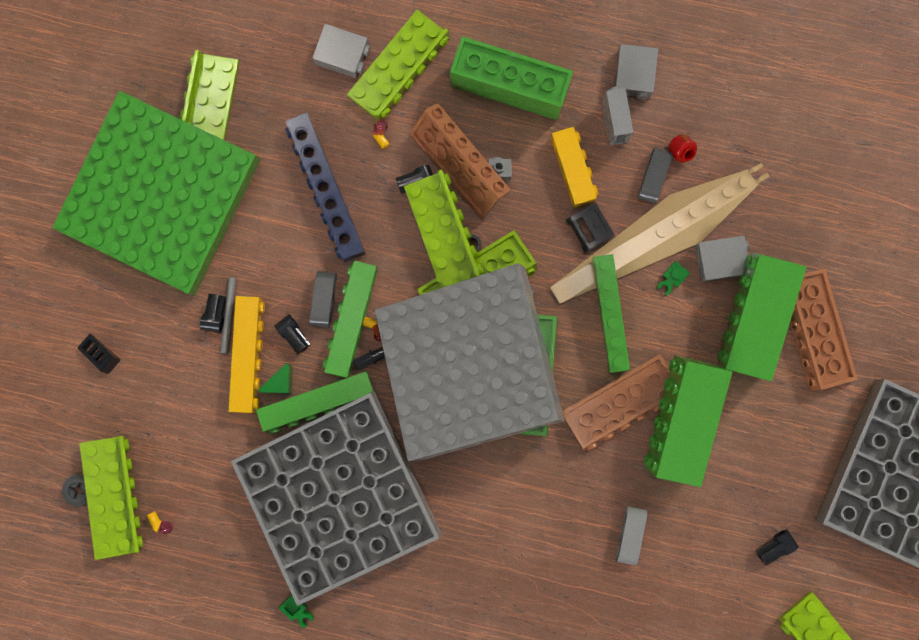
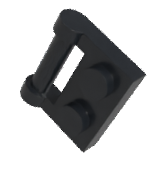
(595, 224)

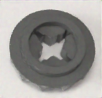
(69, 493)

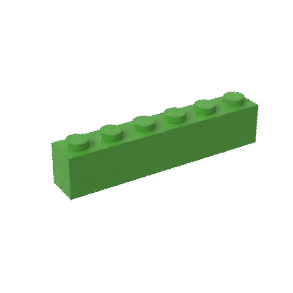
(611, 313)
(350, 321)
(314, 402)

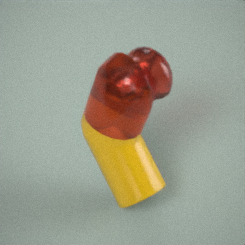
(372, 323)

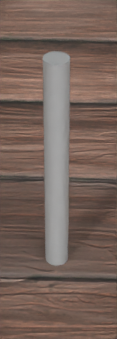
(228, 315)

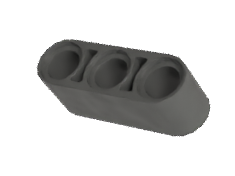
(655, 175)
(323, 299)

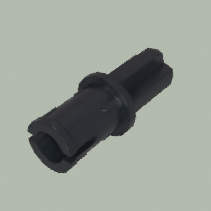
(369, 358)

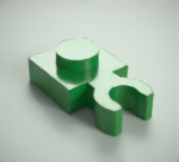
(674, 276)
(293, 611)

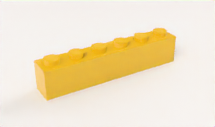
(245, 354)

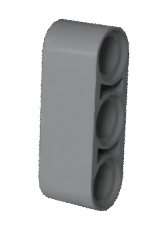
(631, 535)

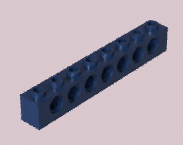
(303, 125)

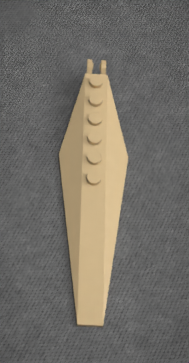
(665, 230)

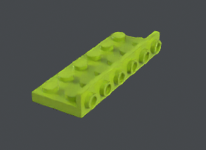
(398, 65)
(210, 93)
(443, 229)
(498, 255)
(110, 497)
(811, 621)

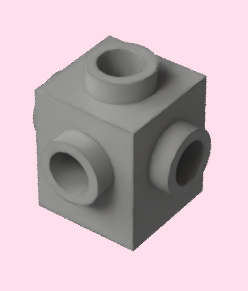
(502, 167)

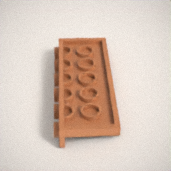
(460, 159)
(821, 334)
(618, 404)

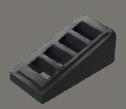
(107, 362)

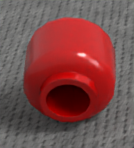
(683, 148)

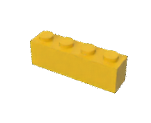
(573, 167)

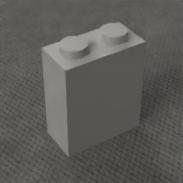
(341, 51)
(636, 70)
(617, 116)
(722, 258)

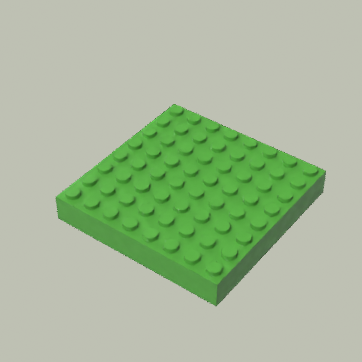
(156, 193)

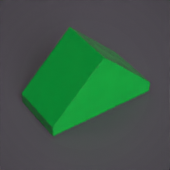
(280, 382)

